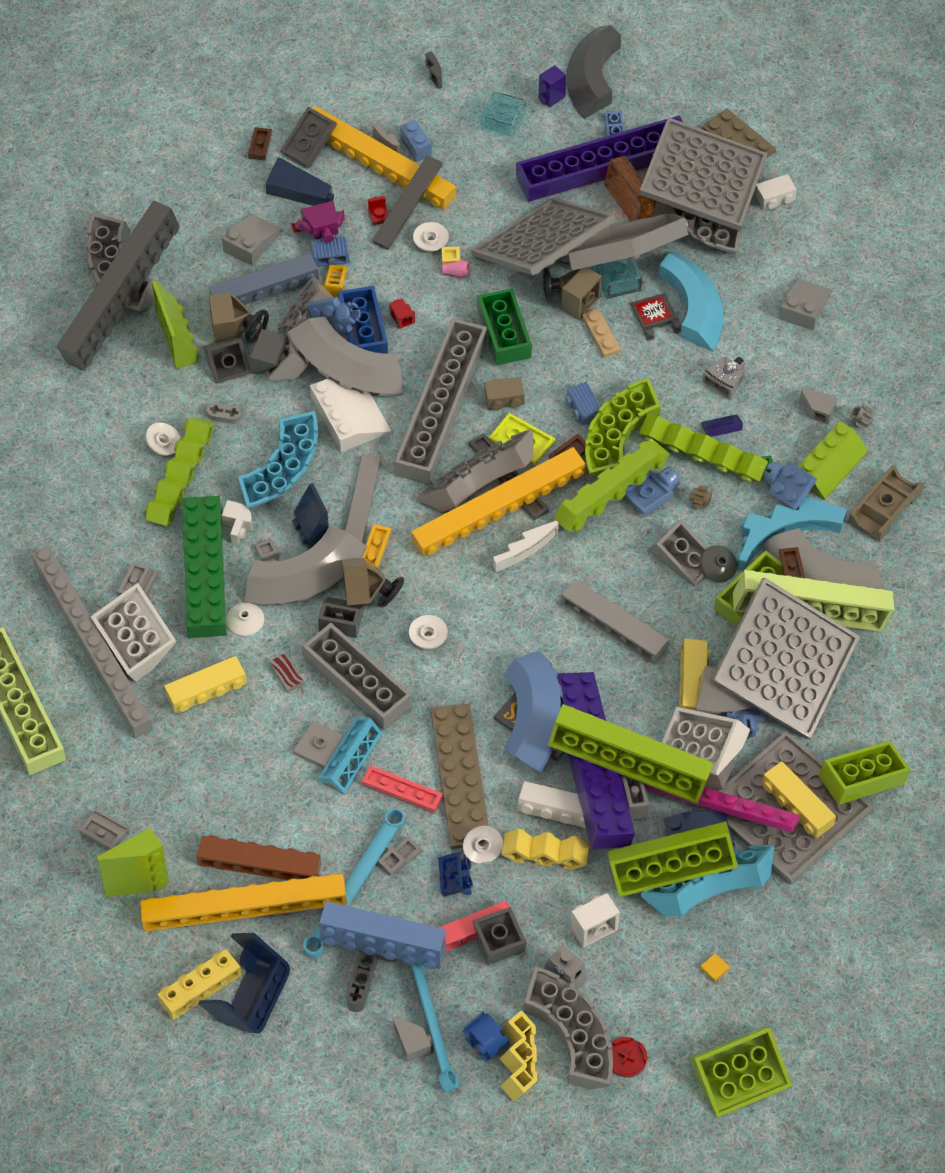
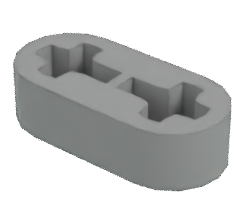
(224, 413)

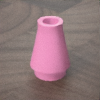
(458, 268)

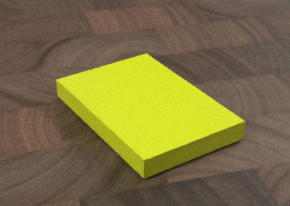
(513, 425)

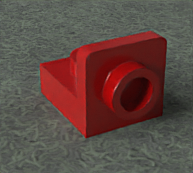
(377, 209)

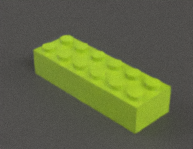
(672, 859)

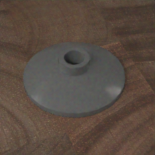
(713, 568)

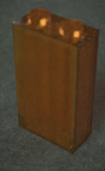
(624, 186)

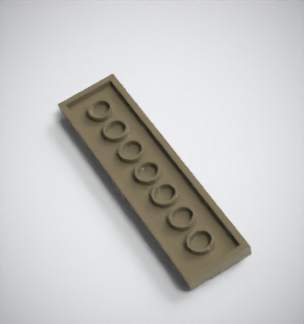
(459, 771)

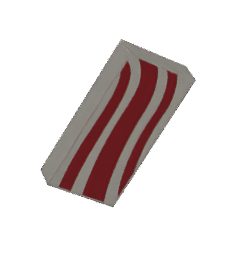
(286, 672)

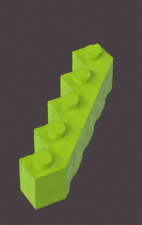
(703, 448)
(179, 470)
(611, 485)

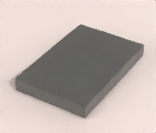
(308, 137)

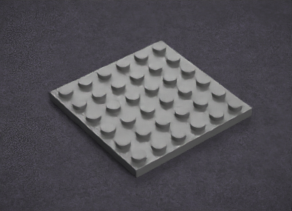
(703, 174)
(543, 236)
(785, 658)
(794, 850)

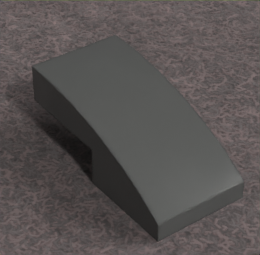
(434, 69)

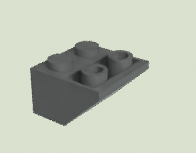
(343, 617)

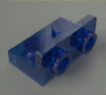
(455, 874)

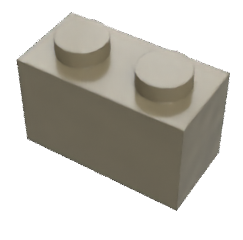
(504, 393)

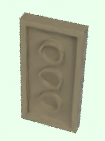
(732, 127)

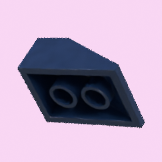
(310, 517)
(694, 820)

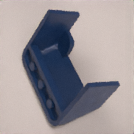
(258, 990)

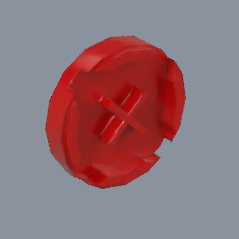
(628, 1057)

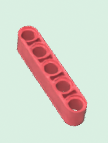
(462, 930)

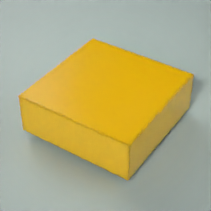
(714, 967)

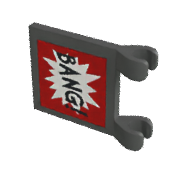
(655, 312)

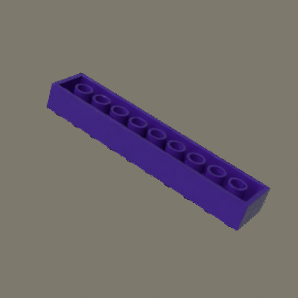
(587, 161)
(598, 788)

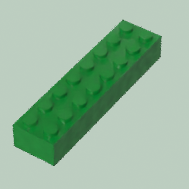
(204, 567)

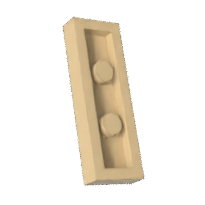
(601, 333)

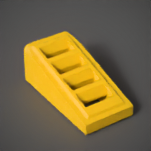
(332, 284)

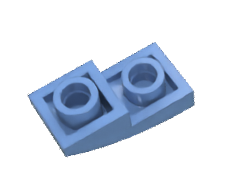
(614, 122)

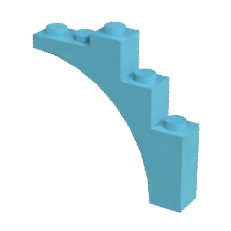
(810, 515)

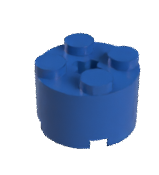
(486, 1035)

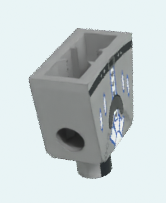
(725, 376)
(567, 966)

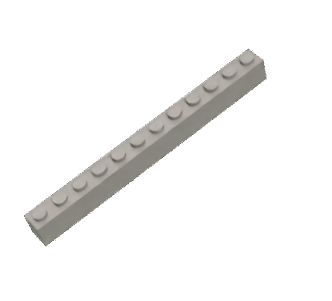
(92, 642)

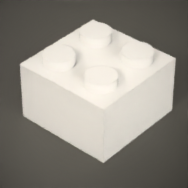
(594, 920)

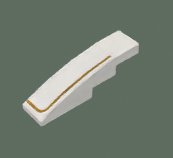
(531, 542)

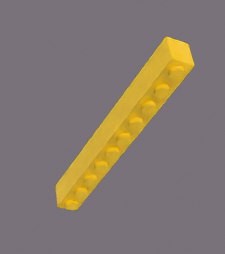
(385, 161)
(498, 502)
(242, 902)

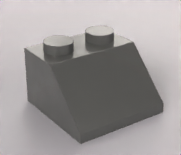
(227, 359)
(499, 936)

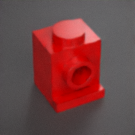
(401, 313)

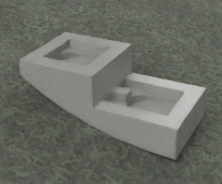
(388, 140)
(399, 857)

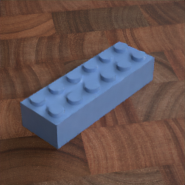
(382, 935)

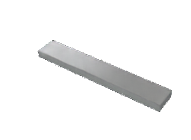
(363, 496)

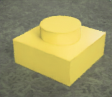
(450, 254)

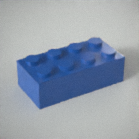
(369, 329)

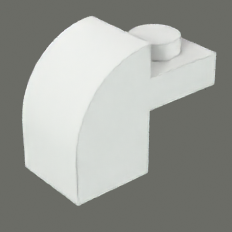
(238, 517)

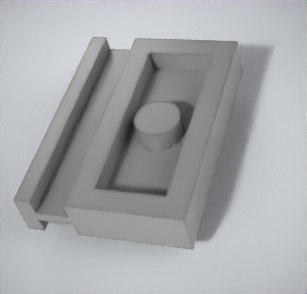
(138, 574)
(104, 829)

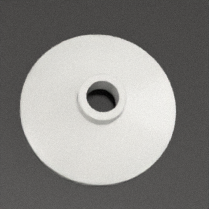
(428, 231)
(161, 433)
(245, 625)
(431, 625)
(482, 852)

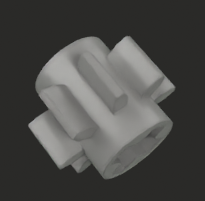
(862, 415)

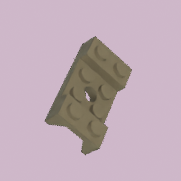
(873, 514)

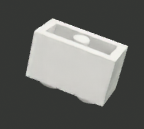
(775, 192)

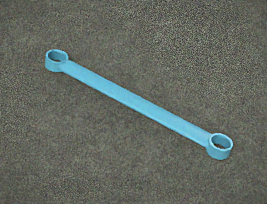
(362, 870)
(447, 1077)

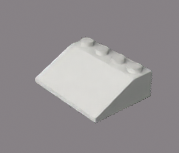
(348, 414)
(134, 632)
(706, 736)

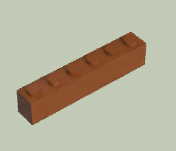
(257, 859)

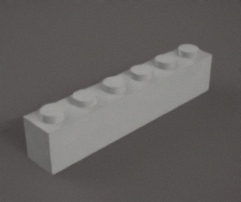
(615, 621)

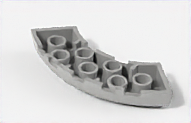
(823, 567)

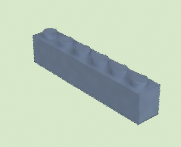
(269, 280)

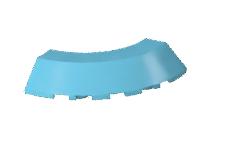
(701, 298)
(286, 464)
(677, 898)

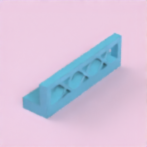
(348, 750)

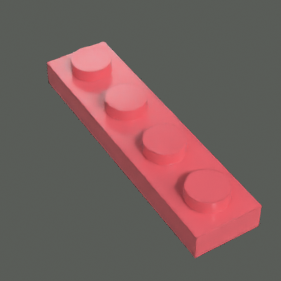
(402, 789)

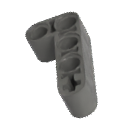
(362, 972)

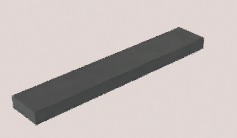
(407, 202)
(537, 507)

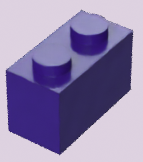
(552, 86)

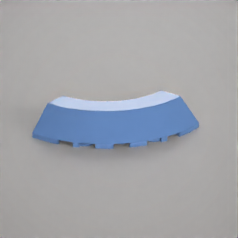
(537, 708)

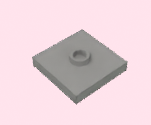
(318, 744)

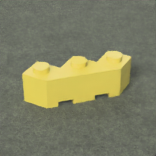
(545, 849)
(520, 1057)

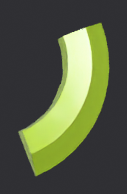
(616, 424)

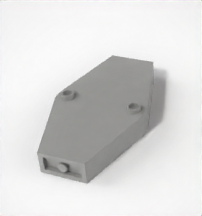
(626, 241)

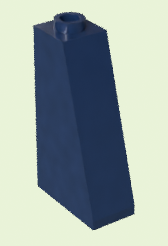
(297, 185)

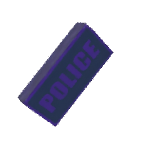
(722, 425)

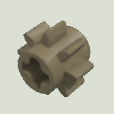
(700, 497)

